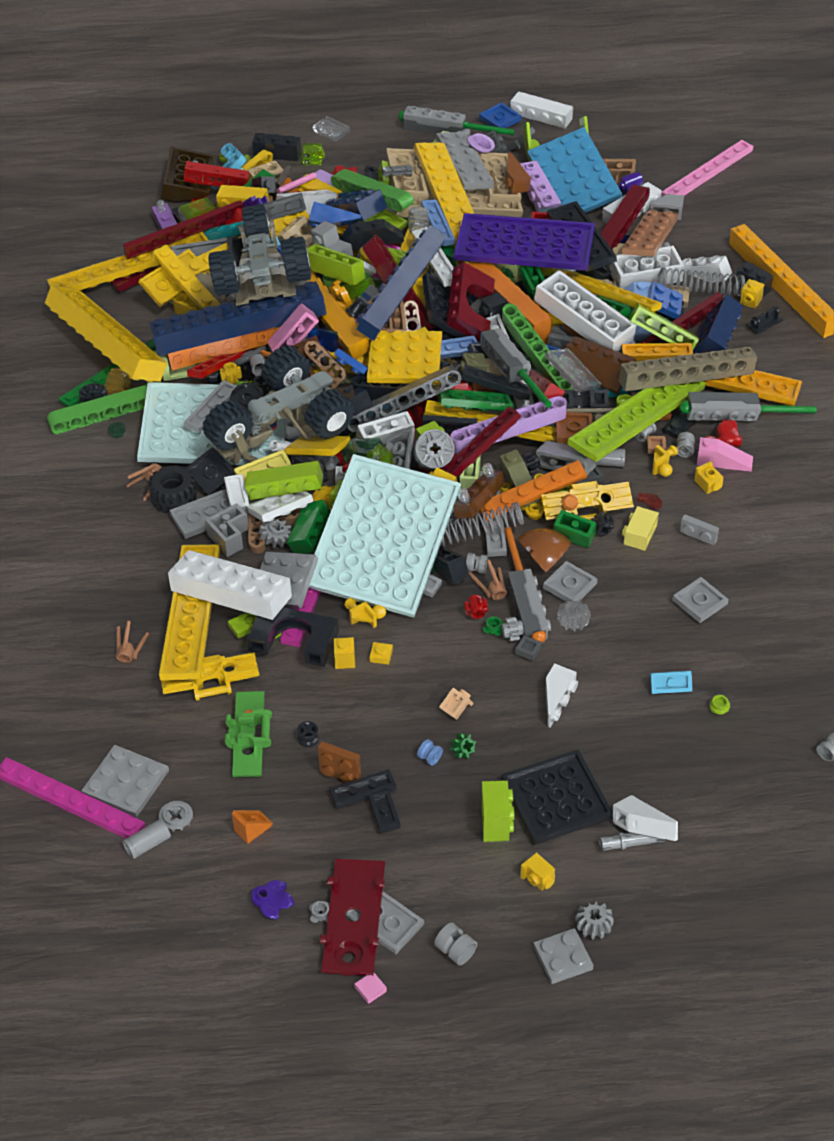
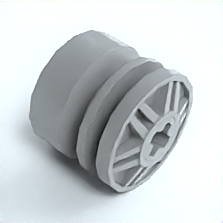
(427, 458)

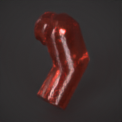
(652, 499)

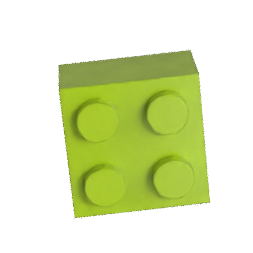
(497, 811)

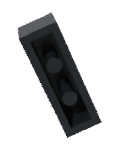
(280, 146)

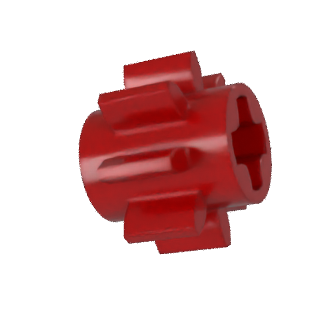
(476, 606)

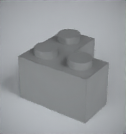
(327, 236)
(226, 528)

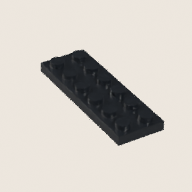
(601, 253)

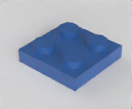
(500, 116)
(670, 299)
(344, 358)

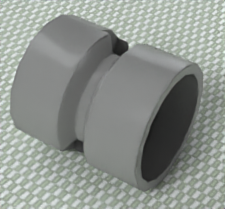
(457, 945)

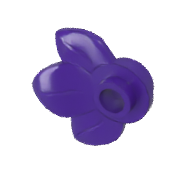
(274, 900)

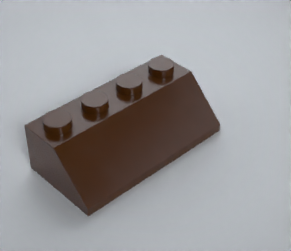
(600, 361)

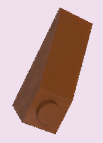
(516, 177)

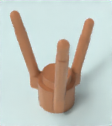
(148, 471)
(496, 589)
(125, 651)

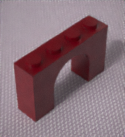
(460, 314)

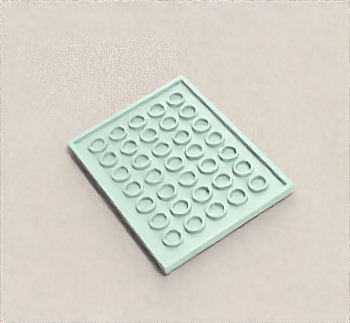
(163, 430)
(383, 535)

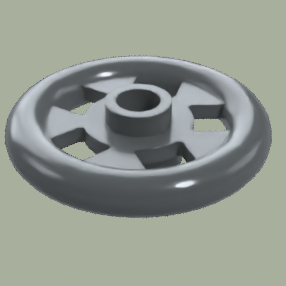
(246, 356)

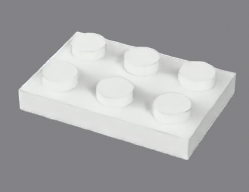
(271, 507)

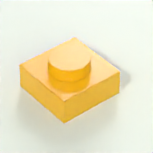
(381, 653)

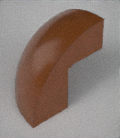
(545, 546)

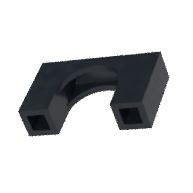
(319, 627)

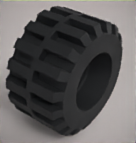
(172, 488)

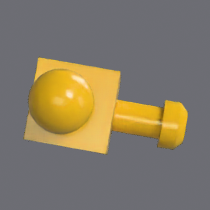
(661, 460)
(364, 612)

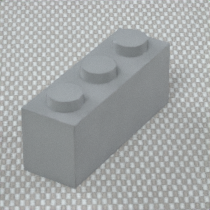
(556, 455)

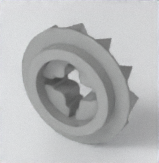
(175, 808)

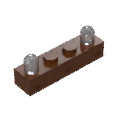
(479, 494)

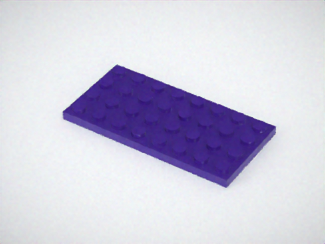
(525, 241)

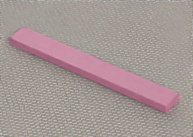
(709, 169)

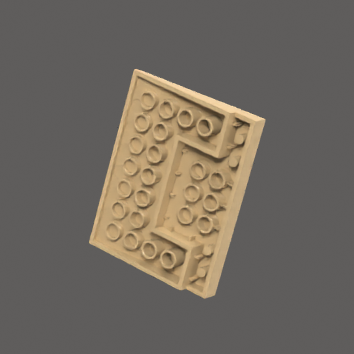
(491, 201)

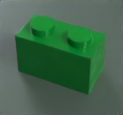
(576, 528)

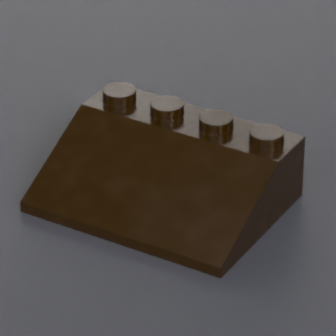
(174, 186)

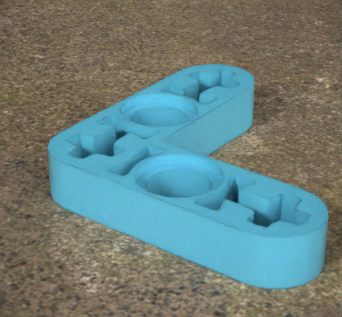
(234, 157)

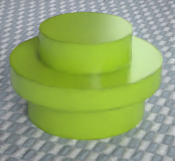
(719, 704)

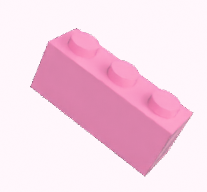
(294, 328)

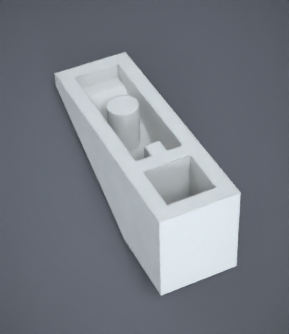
(385, 427)

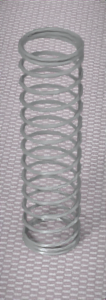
(737, 283)
(518, 514)

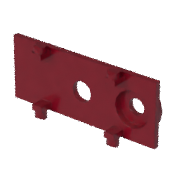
(354, 887)

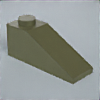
(515, 470)

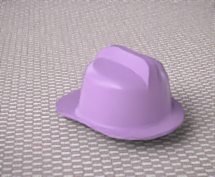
(481, 143)

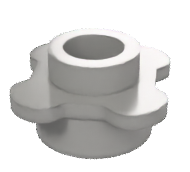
(315, 908)

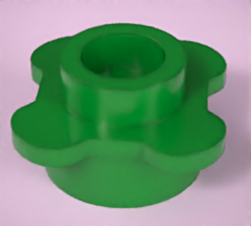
(493, 626)

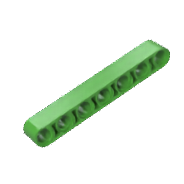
(394, 197)
(531, 343)
(97, 410)

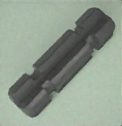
(397, 170)

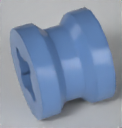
(430, 752)

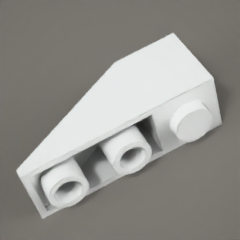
(711, 264)
(559, 685)
(643, 819)

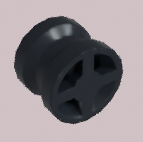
(304, 731)

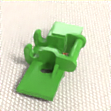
(241, 733)

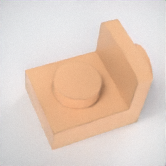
(456, 702)

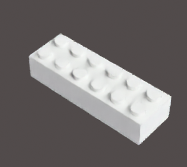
(584, 312)
(230, 584)

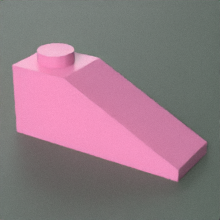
(723, 455)

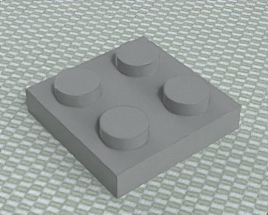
(570, 582)
(700, 599)
(563, 956)

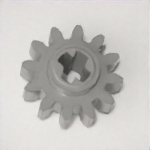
(275, 532)

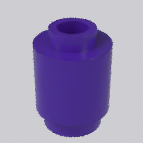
(632, 179)

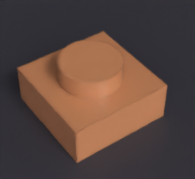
(652, 441)

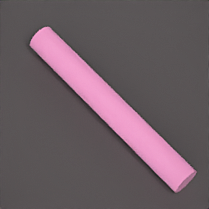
(293, 184)

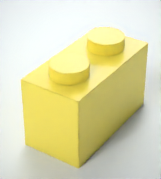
(640, 528)

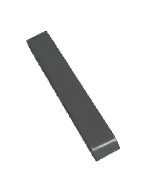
(412, 398)

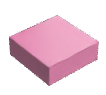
(370, 988)

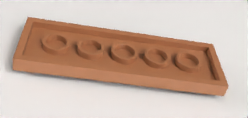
(650, 233)

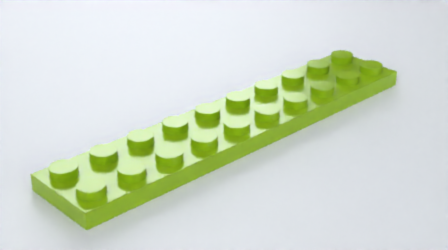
(630, 419)

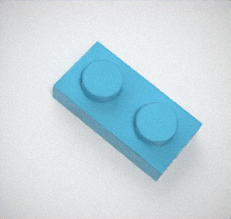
(671, 682)

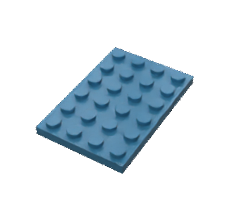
(576, 170)

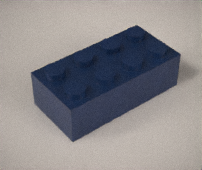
(361, 202)
(718, 326)

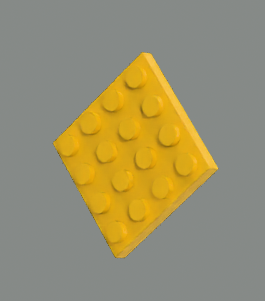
(404, 356)

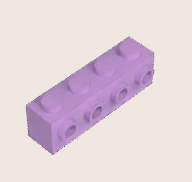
(540, 189)

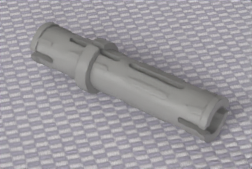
(623, 841)

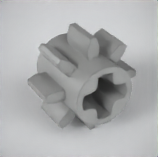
(512, 629)

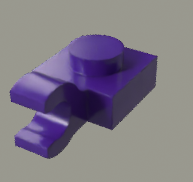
(255, 201)

